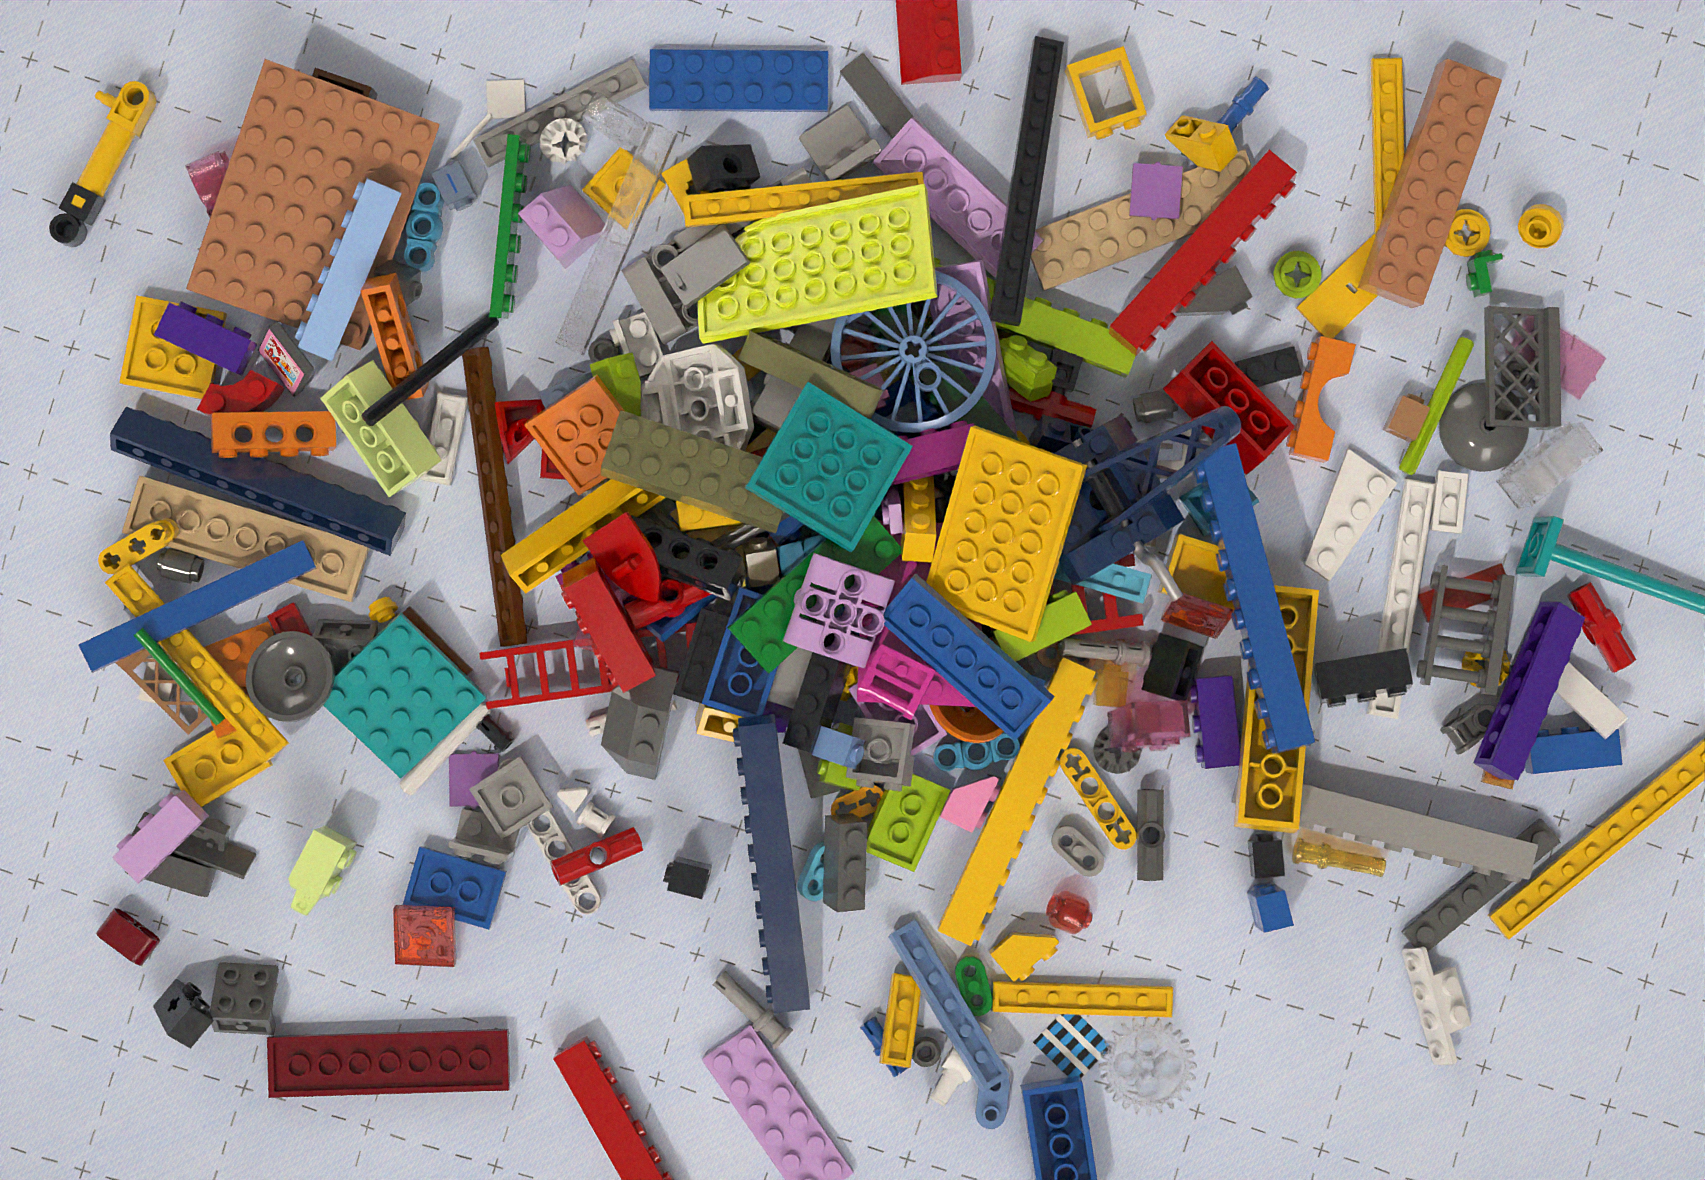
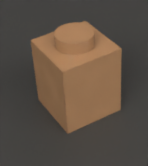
(1406, 417)

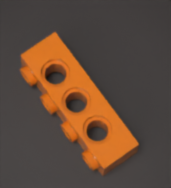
(392, 329)
(318, 422)

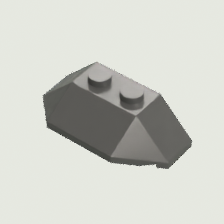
(639, 723)

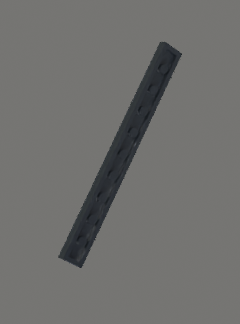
(1026, 181)

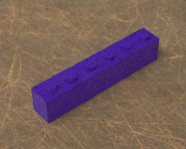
(1529, 690)

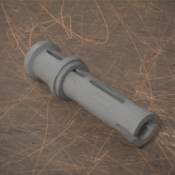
(1117, 651)
(763, 1019)

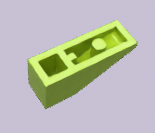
(622, 380)

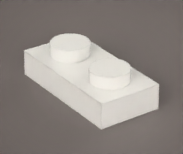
(1449, 502)

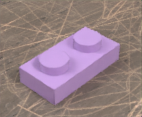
(892, 510)

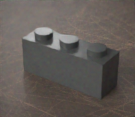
(844, 862)

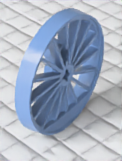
(922, 362)

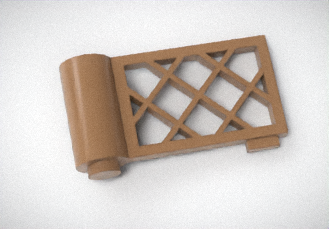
(131, 662)

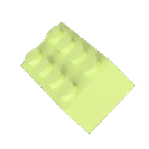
(392, 447)

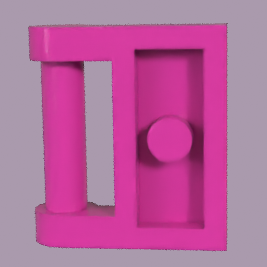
(901, 672)

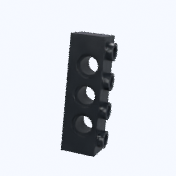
(718, 581)

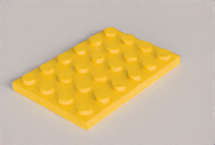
(1005, 531)

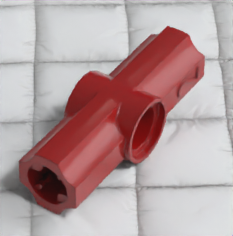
(1055, 406)
(646, 612)
(1601, 627)
(579, 863)

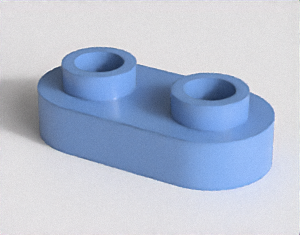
(992, 1099)

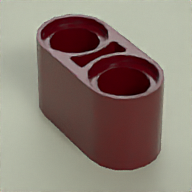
(128, 936)

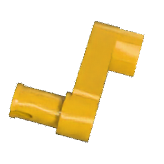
(126, 552)

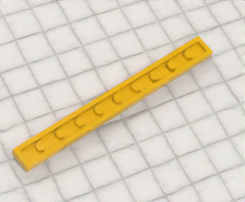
(1601, 843)

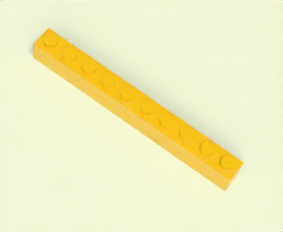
(1015, 803)

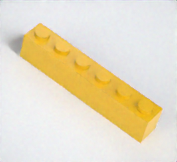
(561, 538)

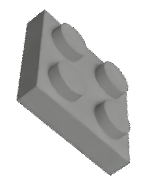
(511, 798)

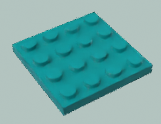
(828, 467)
(402, 695)

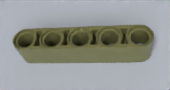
(799, 368)

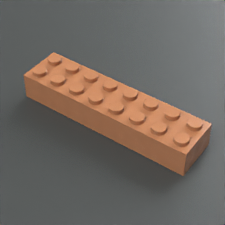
(1430, 183)

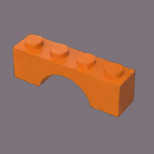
(1311, 436)

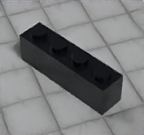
(816, 699)

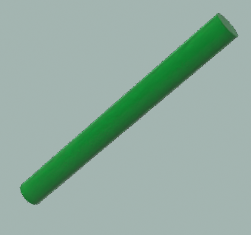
(179, 676)

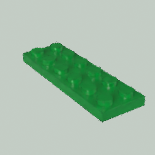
(507, 238)
(766, 621)

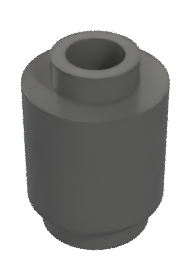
(1154, 406)
(180, 566)

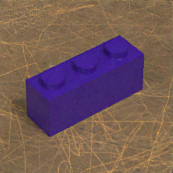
(206, 337)
(1215, 722)

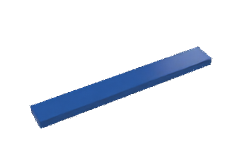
(198, 605)

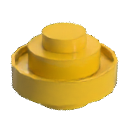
(1540, 226)

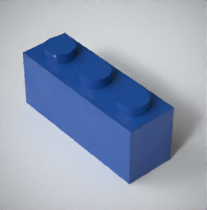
(1573, 751)

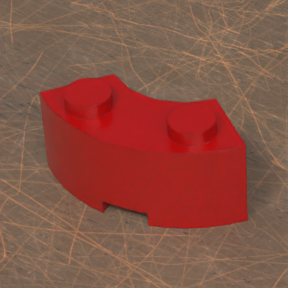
(250, 394)

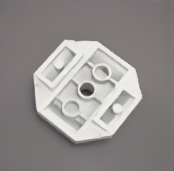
(698, 378)

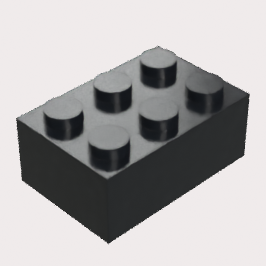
(1363, 677)

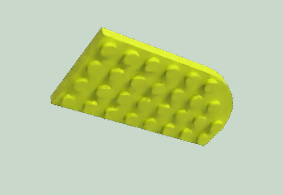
(826, 265)

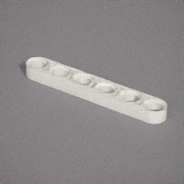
(556, 833)

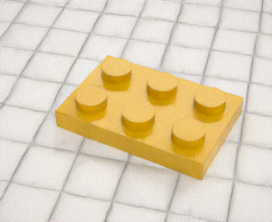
(214, 766)

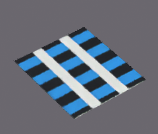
(1071, 1044)

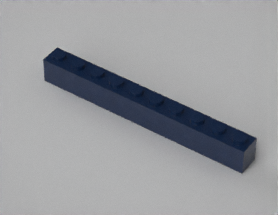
(258, 481)
(773, 862)

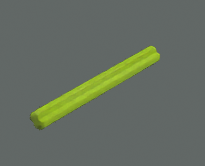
(1437, 404)

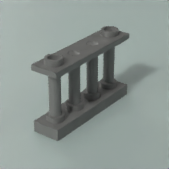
(1494, 619)

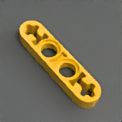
(1096, 799)

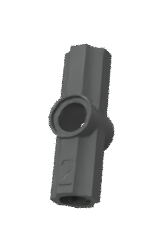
(1150, 814)

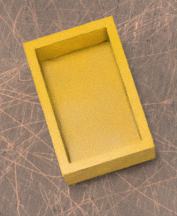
(1196, 570)

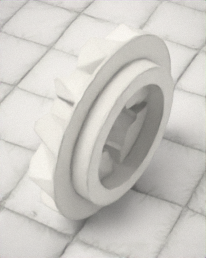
(554, 132)

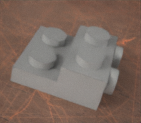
(886, 754)

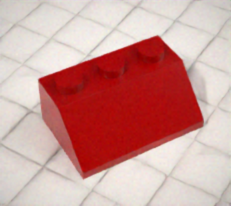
(928, 41)

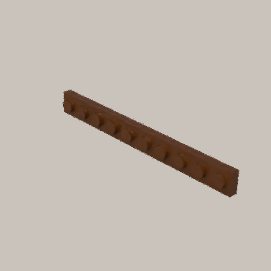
(493, 494)

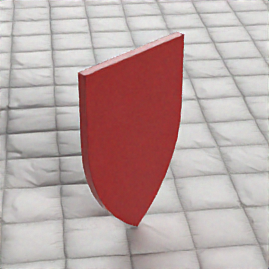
(627, 557)

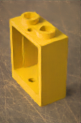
(1096, 64)

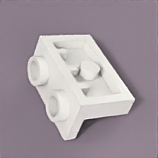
(638, 336)

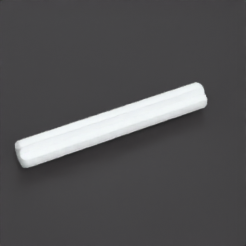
(442, 750)

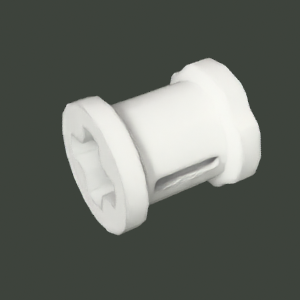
(595, 819)

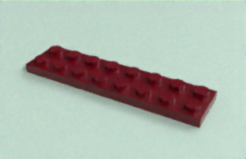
(388, 1063)

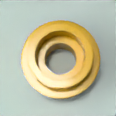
(382, 609)

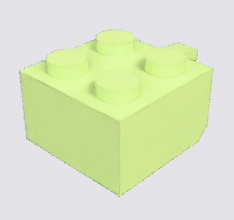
(319, 868)

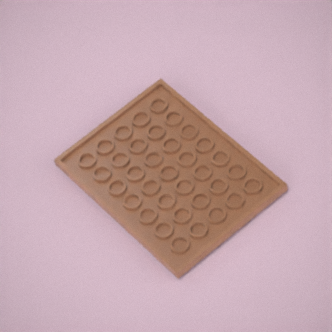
(292, 186)

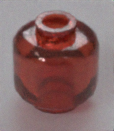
(1069, 912)

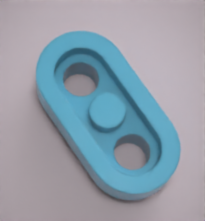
(814, 871)

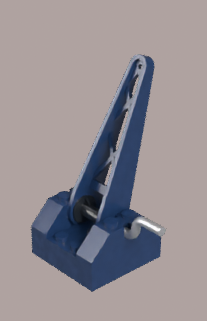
(1131, 493)

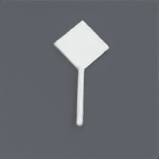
(504, 101)

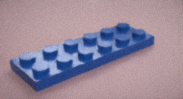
(738, 80)
(966, 657)

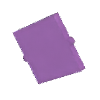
(1155, 191)
(466, 772)

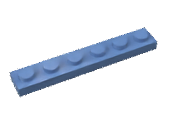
(948, 1006)

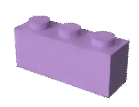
(159, 835)

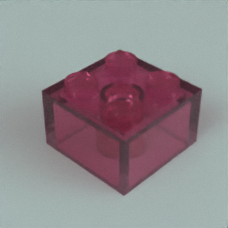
(1148, 725)

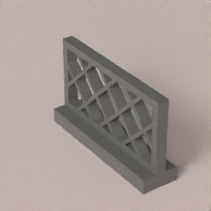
(1546, 371)

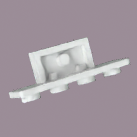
(1438, 1003)

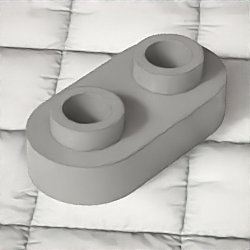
(1077, 851)

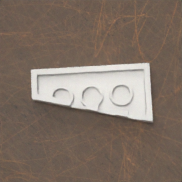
(1353, 503)

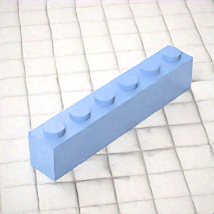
(348, 269)

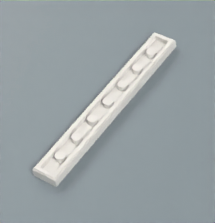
(1404, 580)

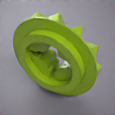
(1307, 265)

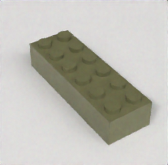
(687, 470)

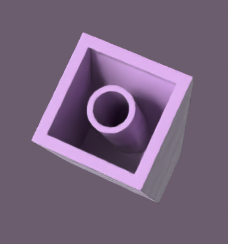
(563, 223)

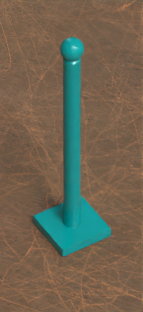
(1542, 547)

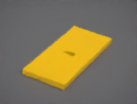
(1332, 303)

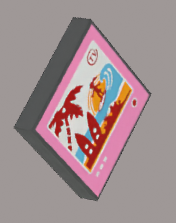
(285, 359)

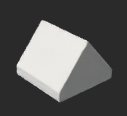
(574, 796)

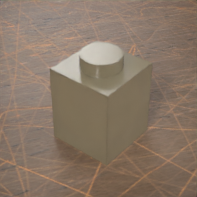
(760, 562)

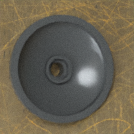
(1467, 439)
(273, 672)

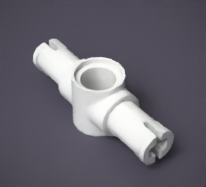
(954, 1073)

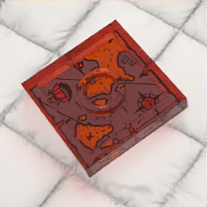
(1197, 615)
(424, 935)

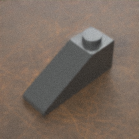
(1221, 295)

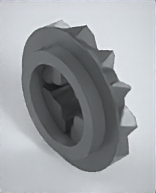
(1107, 759)

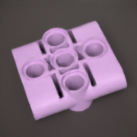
(811, 634)

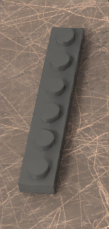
(1471, 895)

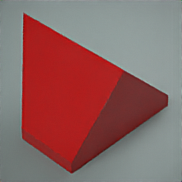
(511, 421)

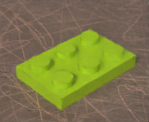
(906, 822)

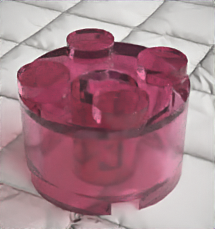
(208, 176)

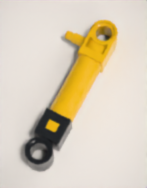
(85, 197)

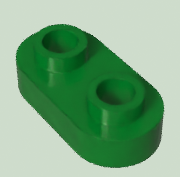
(974, 985)

